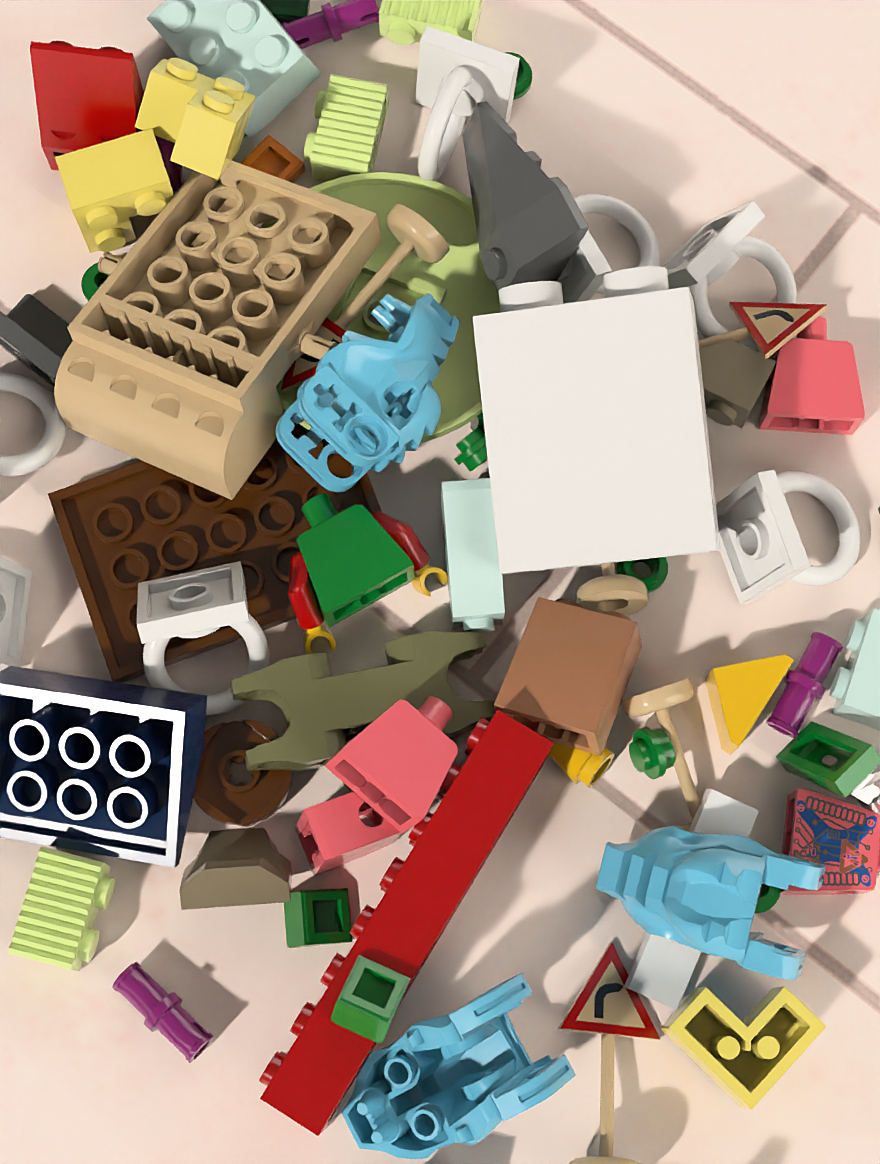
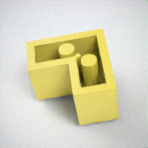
(197, 114)
(112, 184)
(745, 1054)

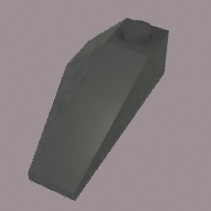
(521, 215)

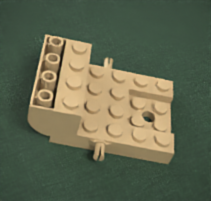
(206, 321)

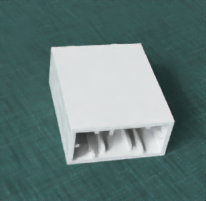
(596, 424)

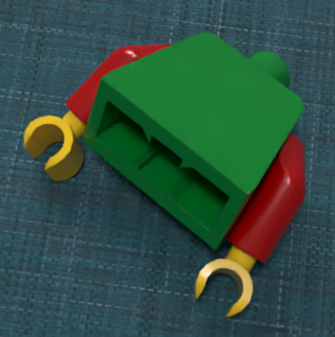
(350, 564)

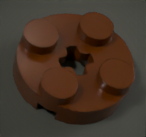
(245, 802)

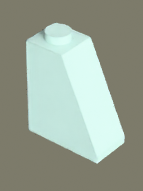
(471, 555)

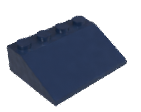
(98, 764)

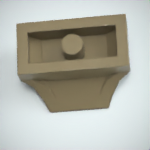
(236, 871)

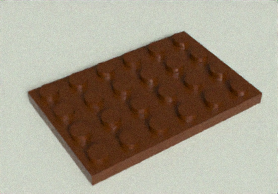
(157, 525)

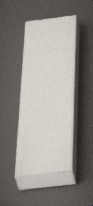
(666, 966)

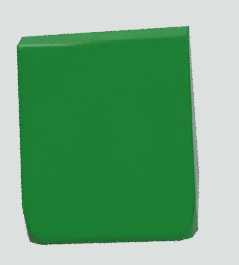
(317, 918)
(369, 999)

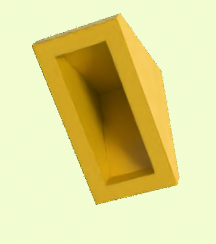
(740, 695)

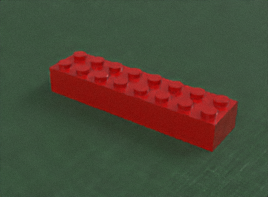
(411, 915)

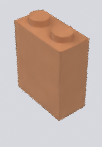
(570, 673)

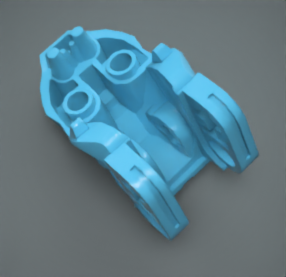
(372, 389)
(706, 892)
(451, 1079)

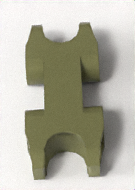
(328, 707)

